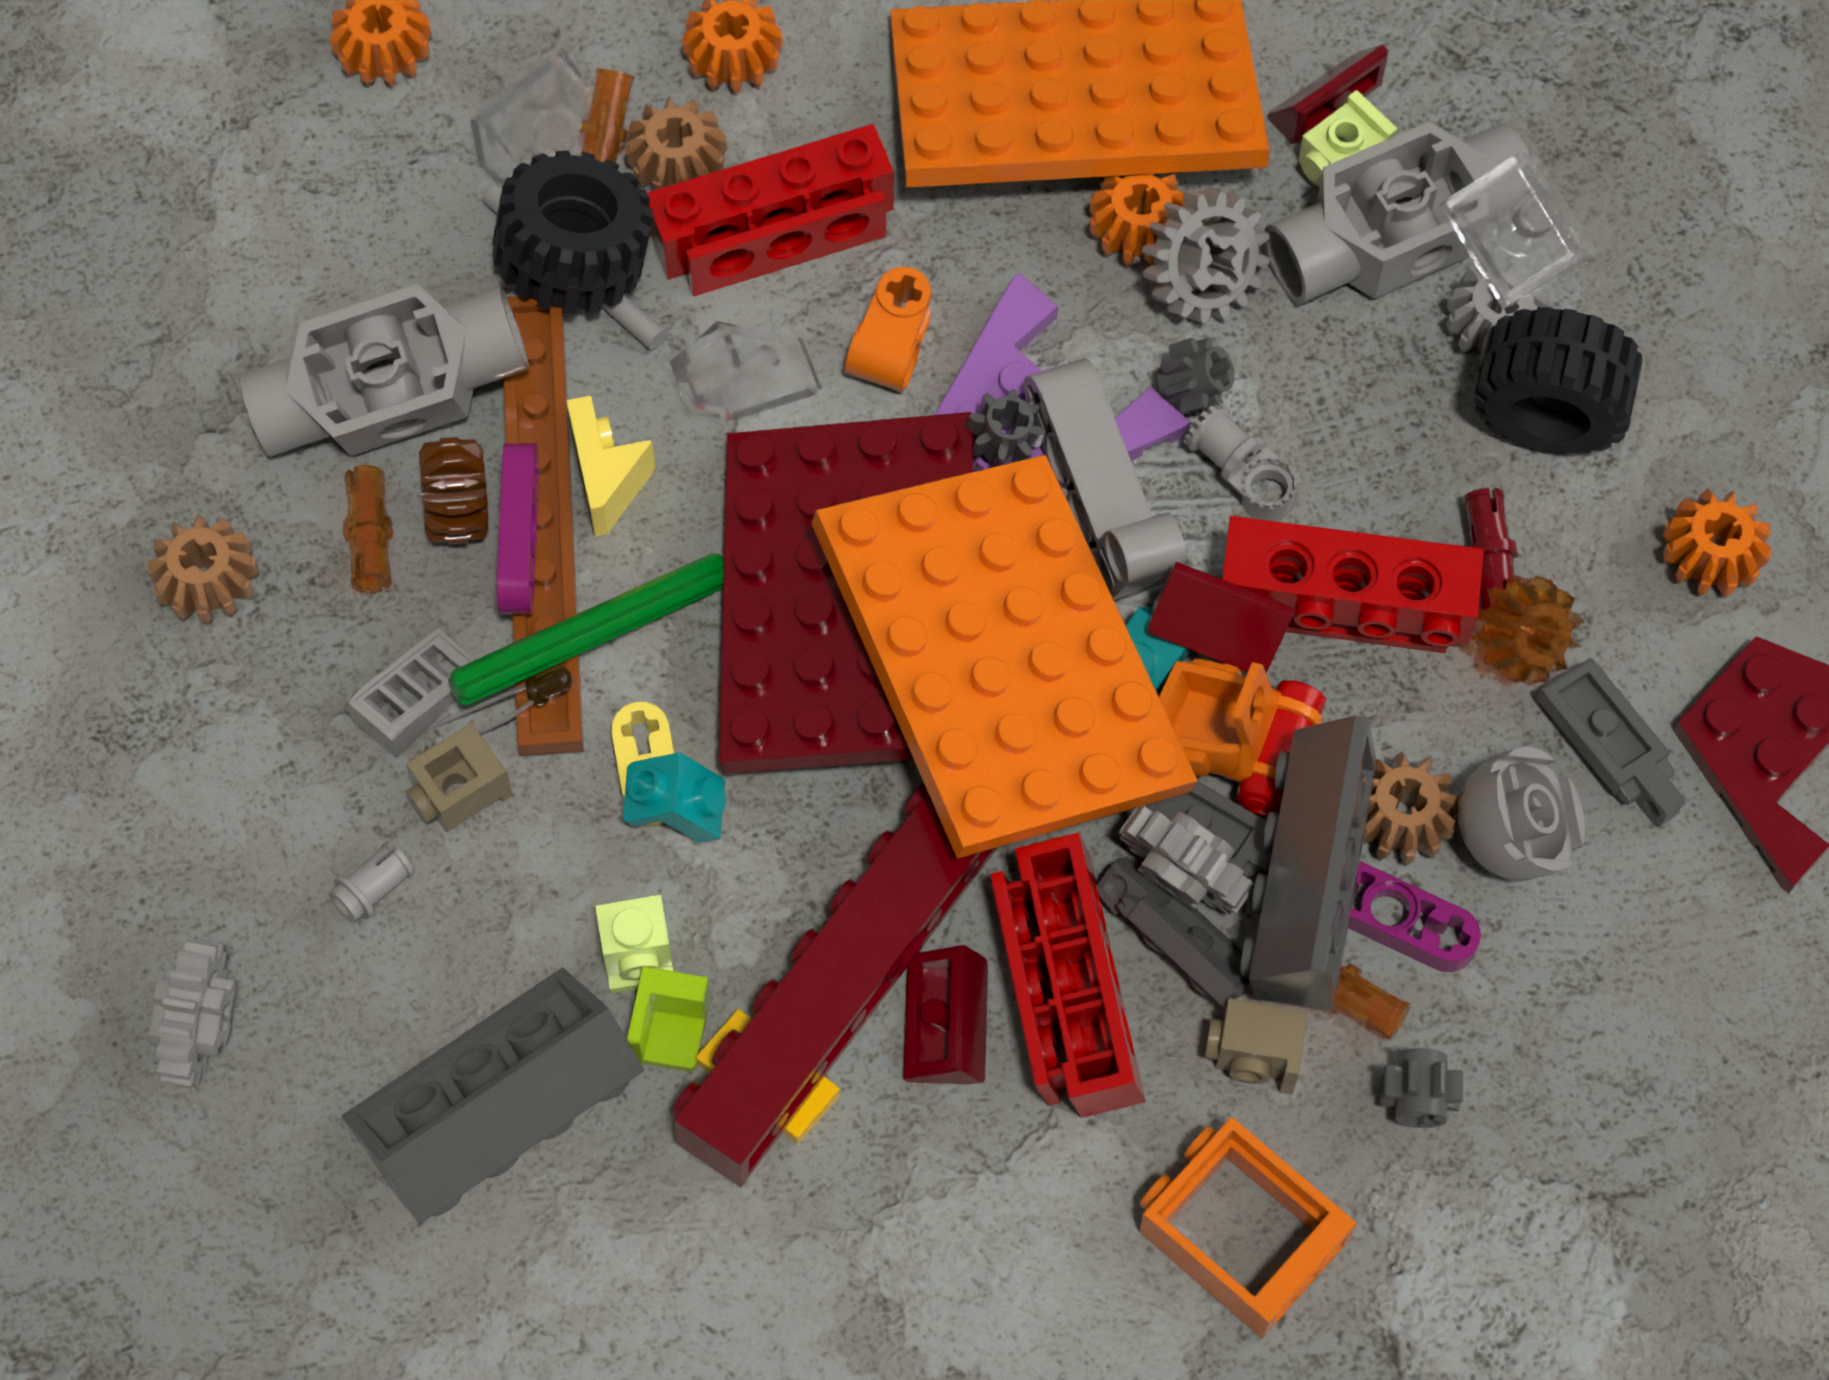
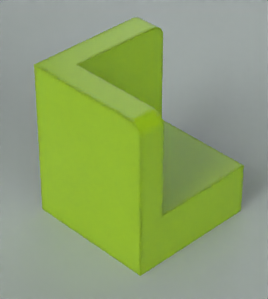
(669, 1018)

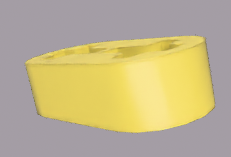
(625, 744)

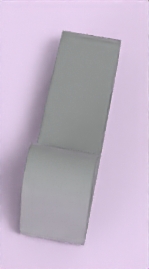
(1100, 480)

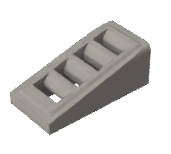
(400, 733)

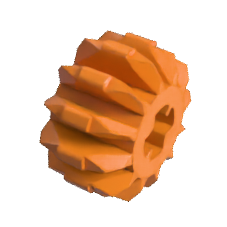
(380, 38)
(732, 42)
(1127, 208)
(1733, 527)

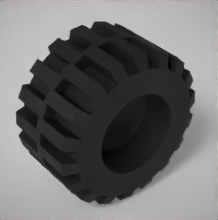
(571, 231)
(1558, 380)

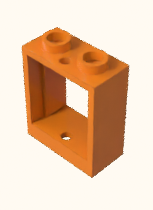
(1206, 1154)

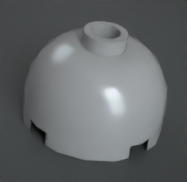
(1520, 816)

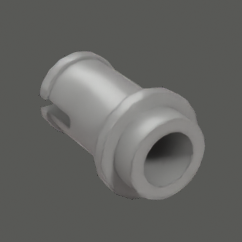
(370, 882)

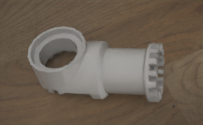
(1243, 462)

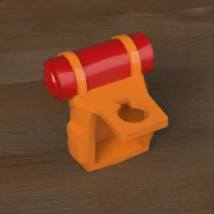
(1238, 724)

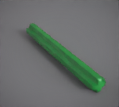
(587, 629)

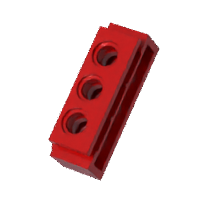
(751, 190)
(1359, 582)
(1083, 977)

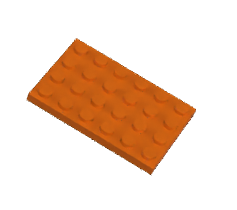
(1075, 90)
(1002, 655)

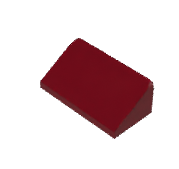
(1329, 92)
(1218, 618)
(946, 1017)

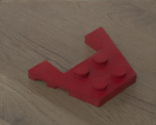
(1756, 739)

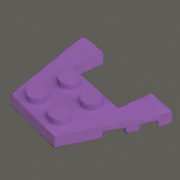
(999, 366)

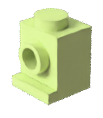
(1343, 133)
(633, 937)

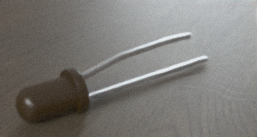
(538, 688)

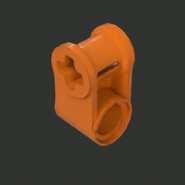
(890, 335)

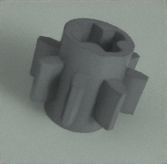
(1195, 375)
(1006, 412)
(1421, 1088)

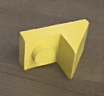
(608, 473)

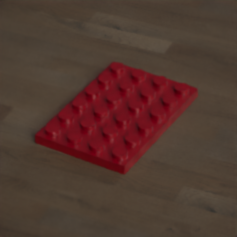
(791, 655)

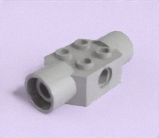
(1382, 213)
(383, 370)

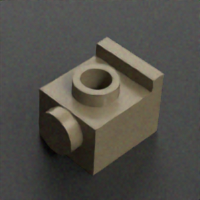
(455, 760)
(1258, 1043)

